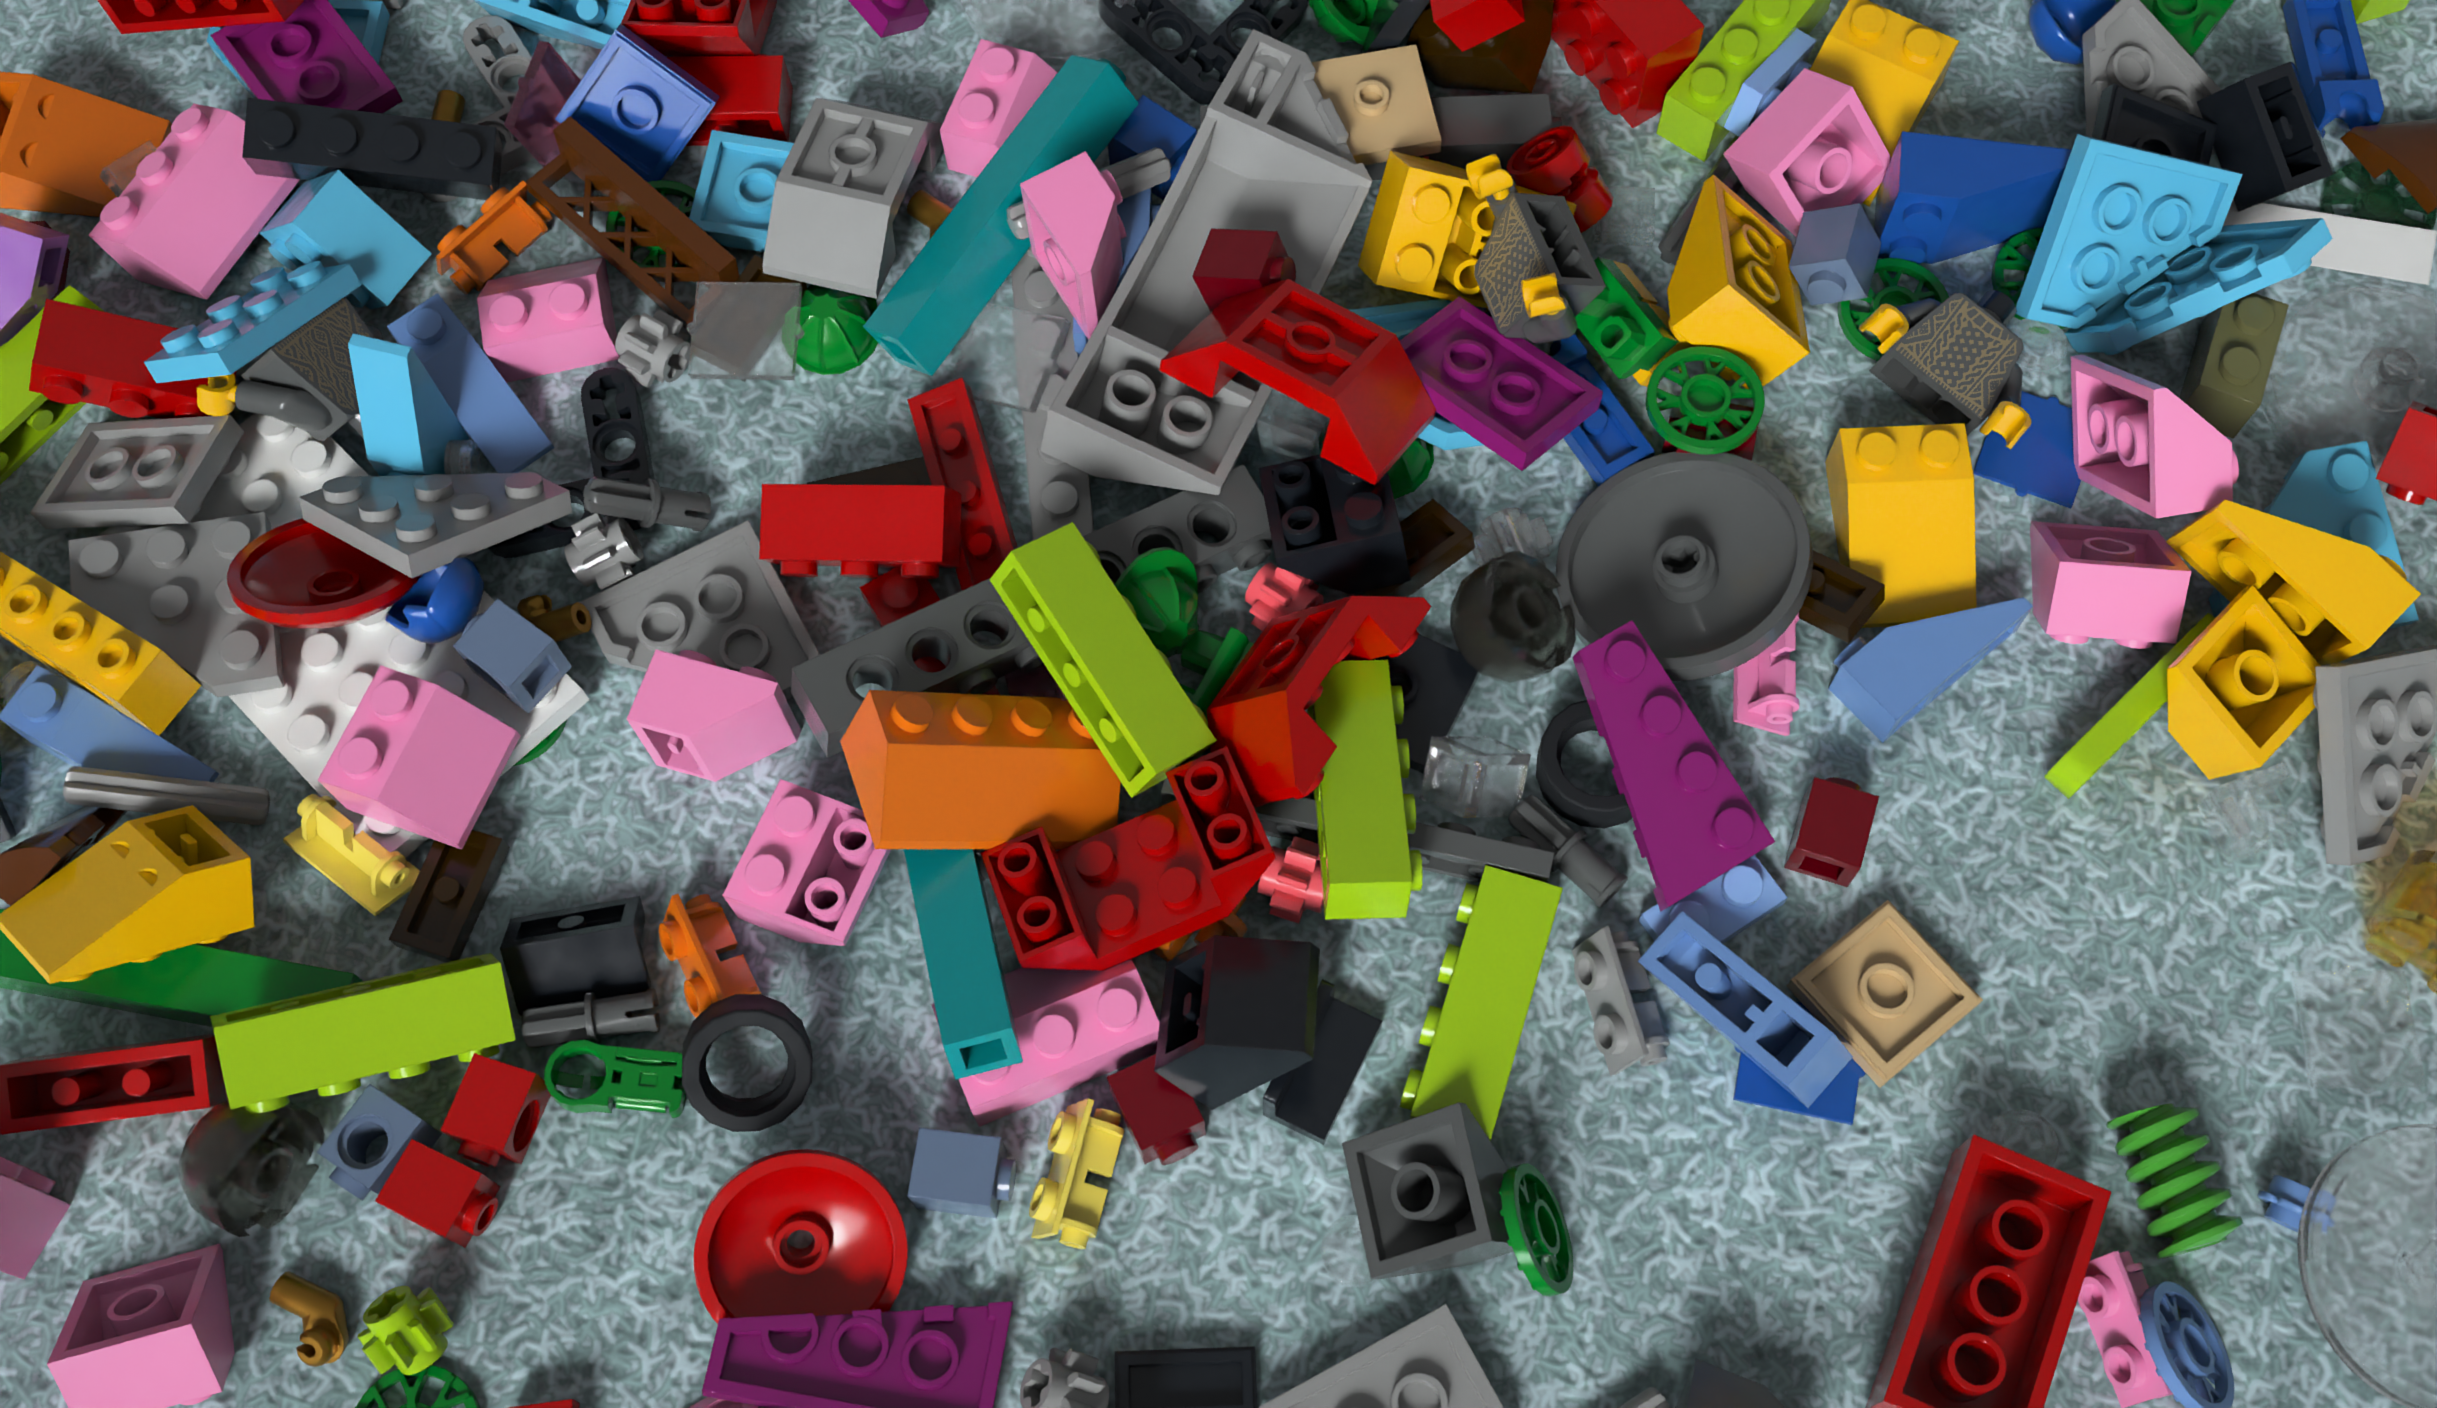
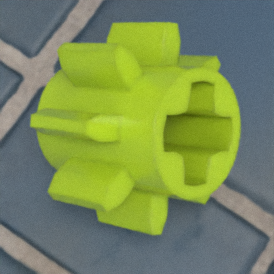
(405, 1330)

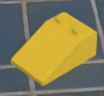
(1889, 64)
(1737, 287)
(1906, 516)
(2320, 585)

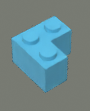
(341, 225)

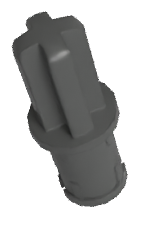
(646, 503)
(1571, 851)
(589, 1019)

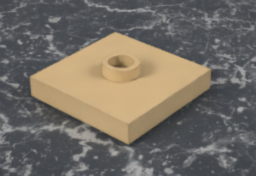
(1381, 103)
(1884, 993)

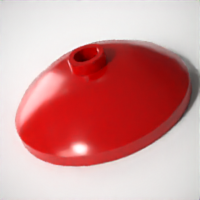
(311, 579)
(850, 1265)

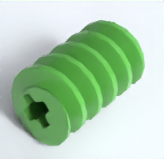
(2175, 1178)

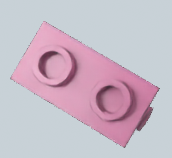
(1767, 687)
(2112, 1307)

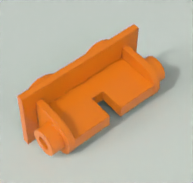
(473, 249)
(695, 939)

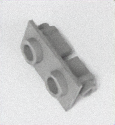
(1609, 974)

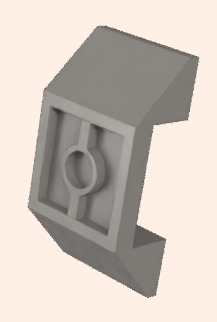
(843, 193)

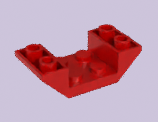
(701, 26)
(1318, 358)
(1266, 697)
(1135, 880)

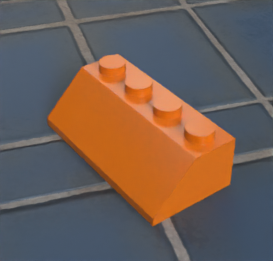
(976, 770)

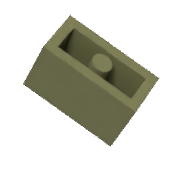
(2233, 361)

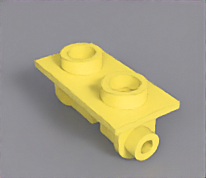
(350, 860)
(1064, 1197)

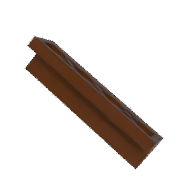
(641, 206)

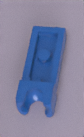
(2332, 62)
(1609, 437)

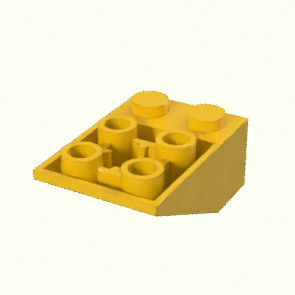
(1428, 230)
(134, 897)

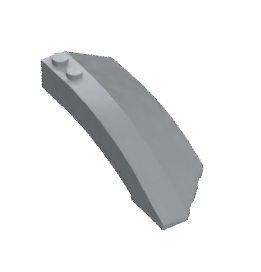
(1260, 161)

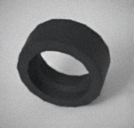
(1558, 791)
(746, 1113)

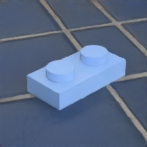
(1770, 80)
(1724, 904)

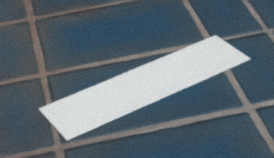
(2357, 243)

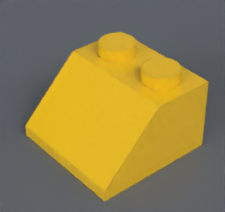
(2239, 688)

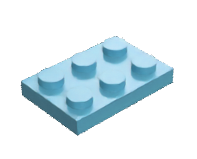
(738, 188)
(251, 324)

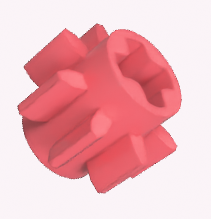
(1279, 593)
(1294, 880)

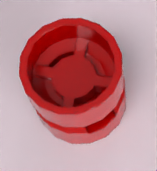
(1559, 166)

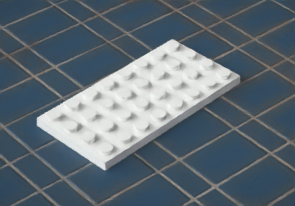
(333, 667)

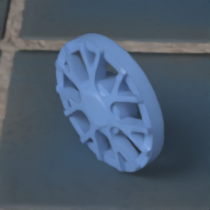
(2186, 1348)

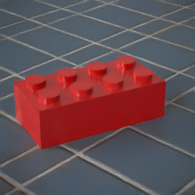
(1628, 49)
(1991, 1284)

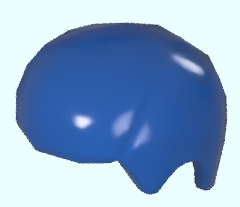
(2061, 23)
(439, 603)

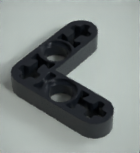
(1212, 50)
(600, 433)

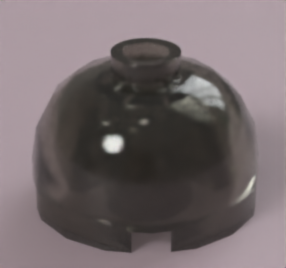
(1511, 619)
(248, 1164)

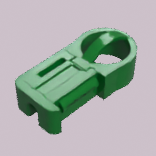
(632, 1080)

